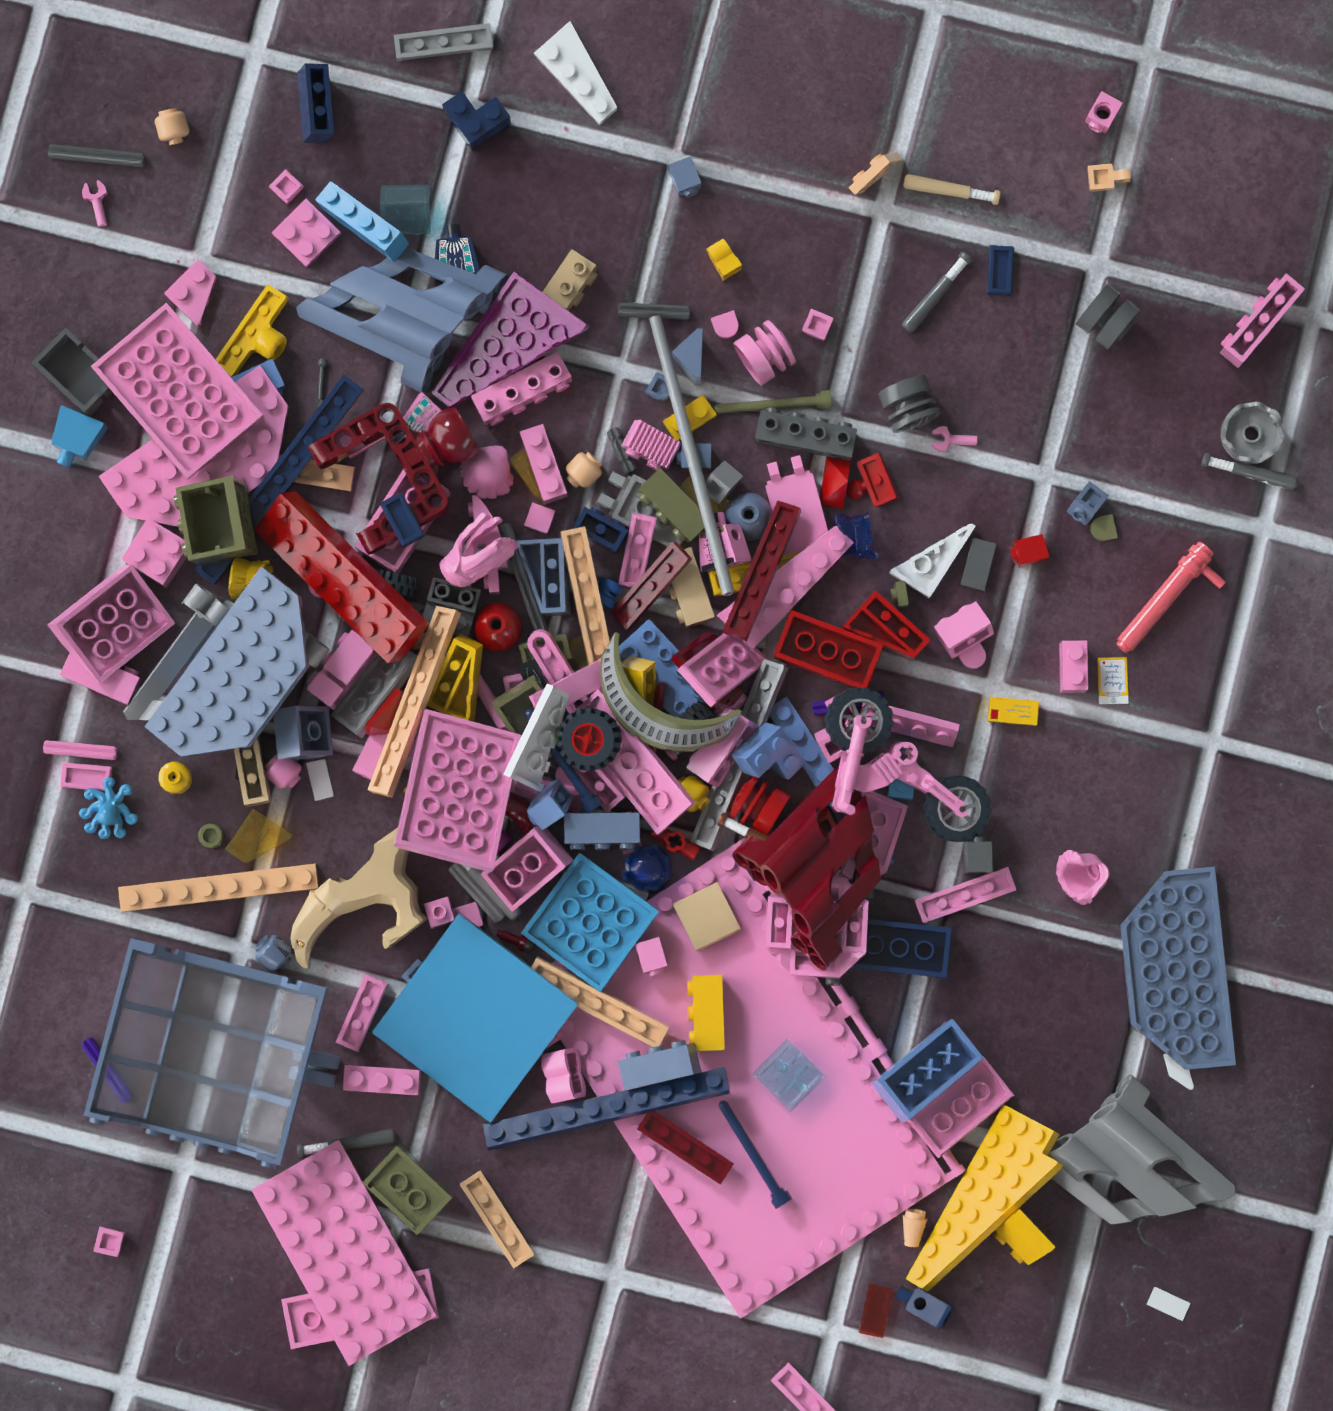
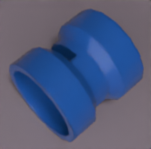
(608, 591)

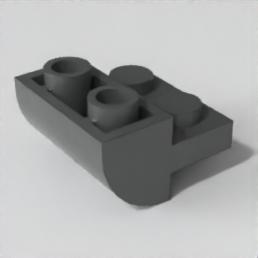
(453, 597)

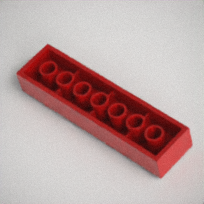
(341, 577)

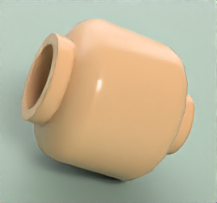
(172, 126)
(583, 470)

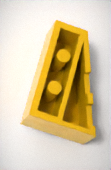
(458, 680)

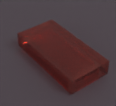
(875, 1310)

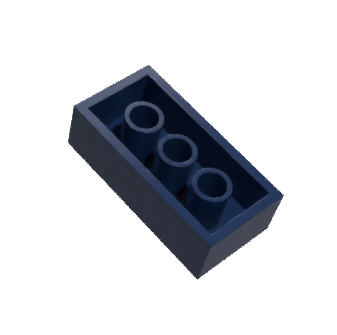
(906, 949)

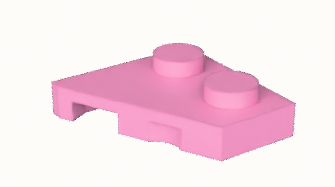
(193, 291)

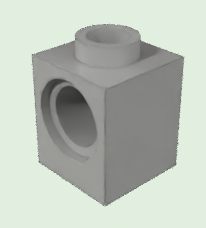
(722, 481)

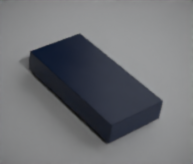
(1000, 270)
(402, 519)

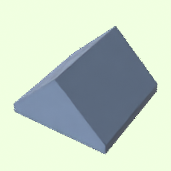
(688, 356)

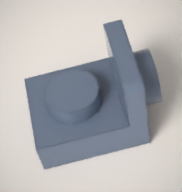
(1087, 503)

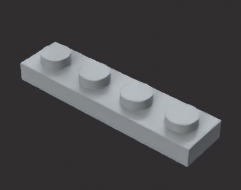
(443, 42)

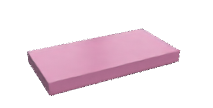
(721, 667)
(961, 1107)

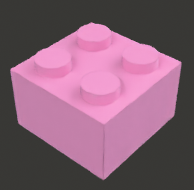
(156, 553)

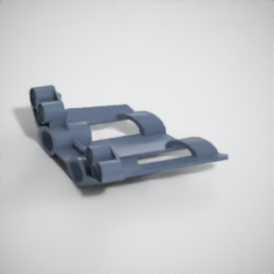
(412, 323)

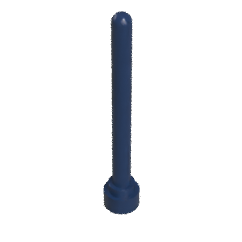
(588, 799)
(779, 1195)

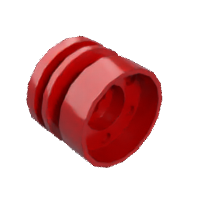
(759, 805)

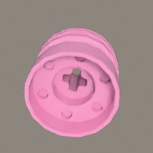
(766, 351)

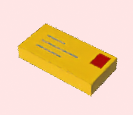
(1013, 711)

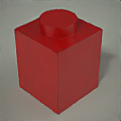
(1029, 550)

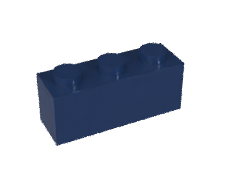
(315, 103)

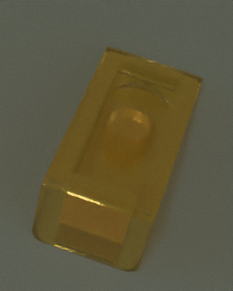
(522, 466)

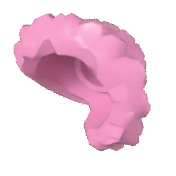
(488, 473)
(1081, 875)

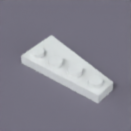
(573, 68)
(533, 749)

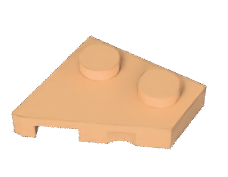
(879, 165)

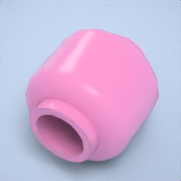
(283, 772)

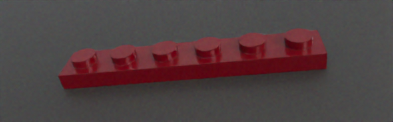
(762, 570)

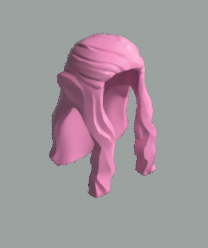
(470, 566)

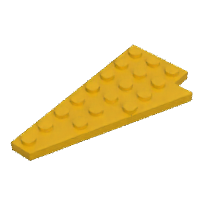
(997, 1182)

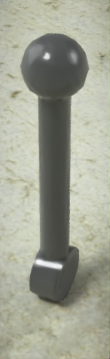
(322, 363)

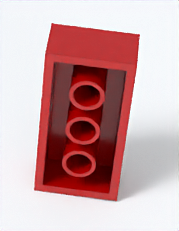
(828, 651)

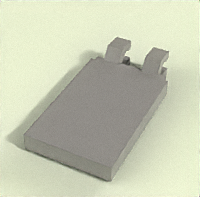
(628, 502)

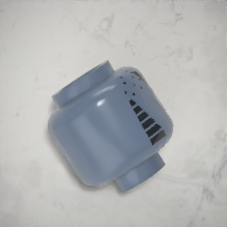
(273, 953)

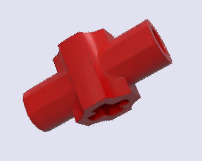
(687, 848)

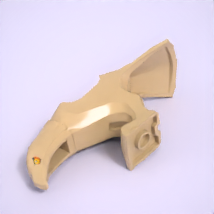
(379, 882)

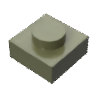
(899, 595)

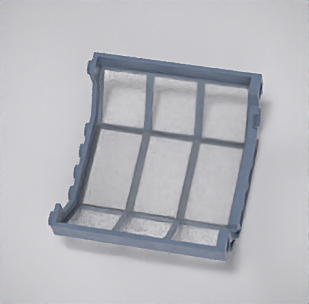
(206, 1052)

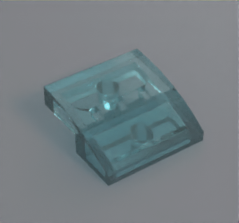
(789, 1075)

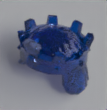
(859, 531)
(648, 868)

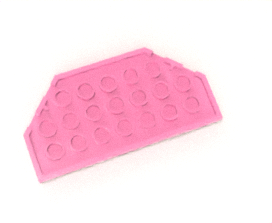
(148, 478)

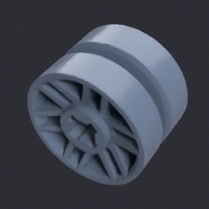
(318, 1067)

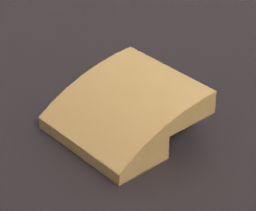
(706, 916)

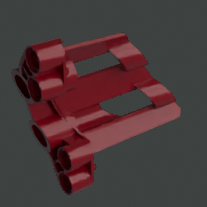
(801, 865)

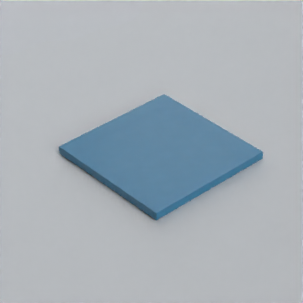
(475, 1017)

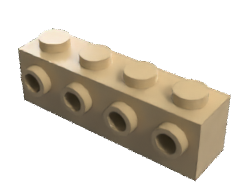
(571, 279)

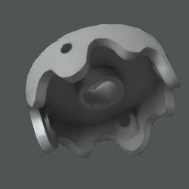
(1266, 423)

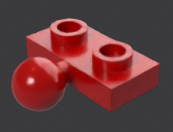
(876, 481)

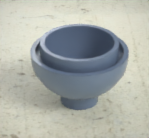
(752, 528)

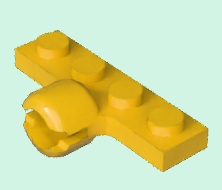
(255, 333)

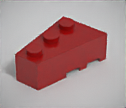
(886, 625)

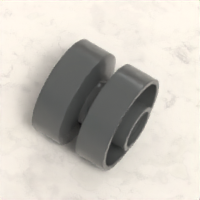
(1113, 321)

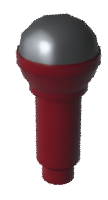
(521, 942)

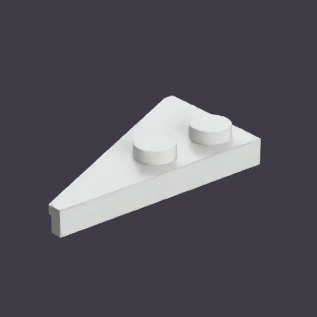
(927, 568)

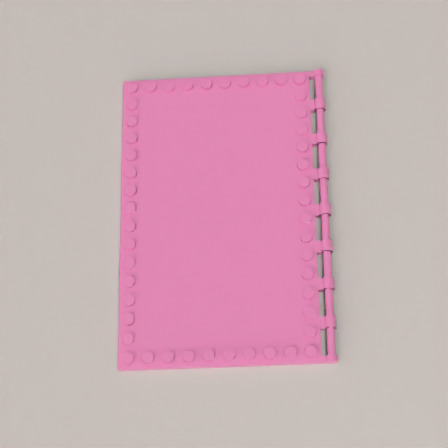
(834, 1152)

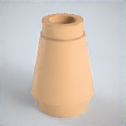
(914, 1224)

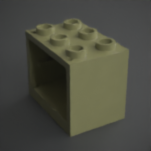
(215, 520)
(408, 1189)

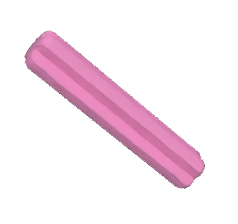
(80, 750)

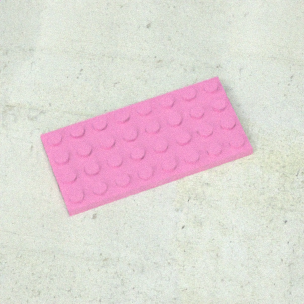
(344, 1252)

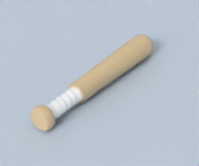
(935, 186)

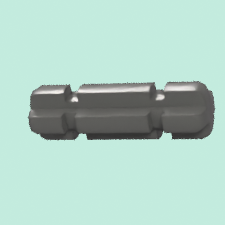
(627, 464)

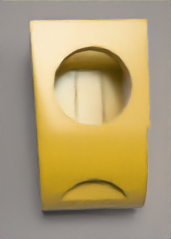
(723, 259)

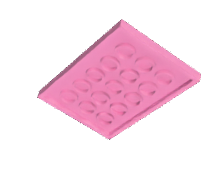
(177, 391)
(457, 791)

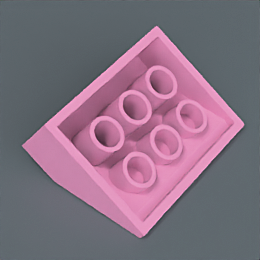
(112, 623)

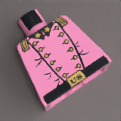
(732, 541)

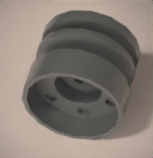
(909, 403)

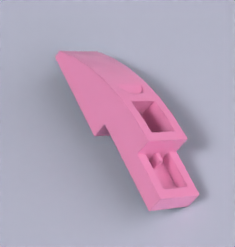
(491, 580)

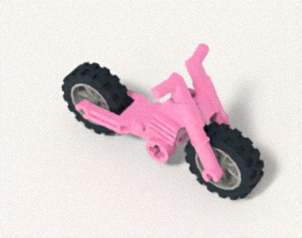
(890, 766)

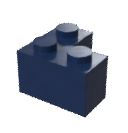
(473, 124)

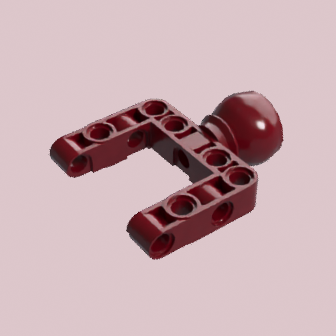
(419, 456)

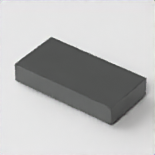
(978, 564)

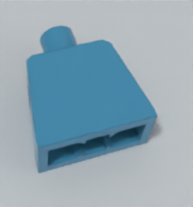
(76, 435)

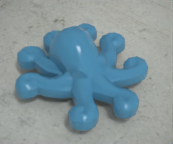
(109, 810)

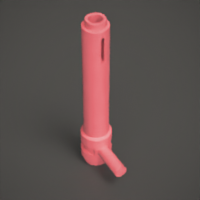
(1188, 568)

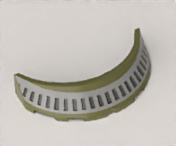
(649, 723)

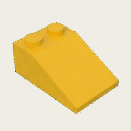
(1023, 1237)

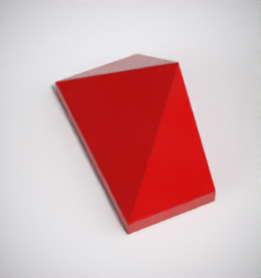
(834, 482)
(384, 717)

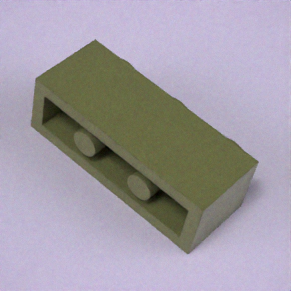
(672, 506)

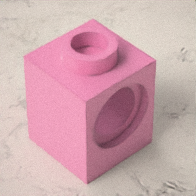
(1108, 104)
(439, 912)
(651, 956)

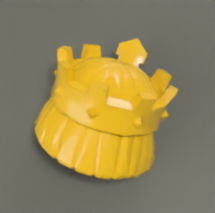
(242, 573)

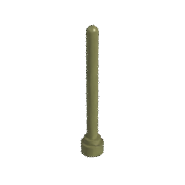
(821, 400)

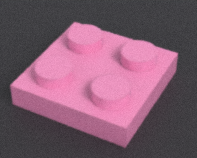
(306, 233)

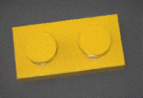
(698, 413)

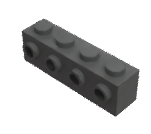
(805, 435)

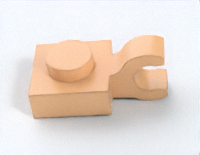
(1103, 177)

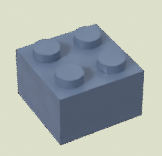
(303, 732)

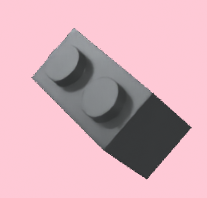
(977, 856)

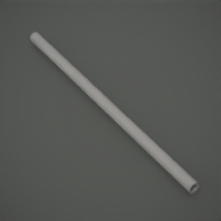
(691, 456)

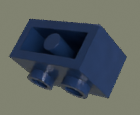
(601, 530)

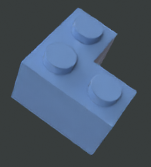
(769, 750)

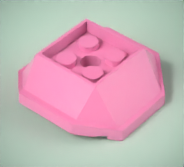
(781, 928)

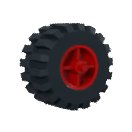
(589, 739)

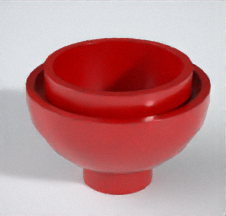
(499, 639)

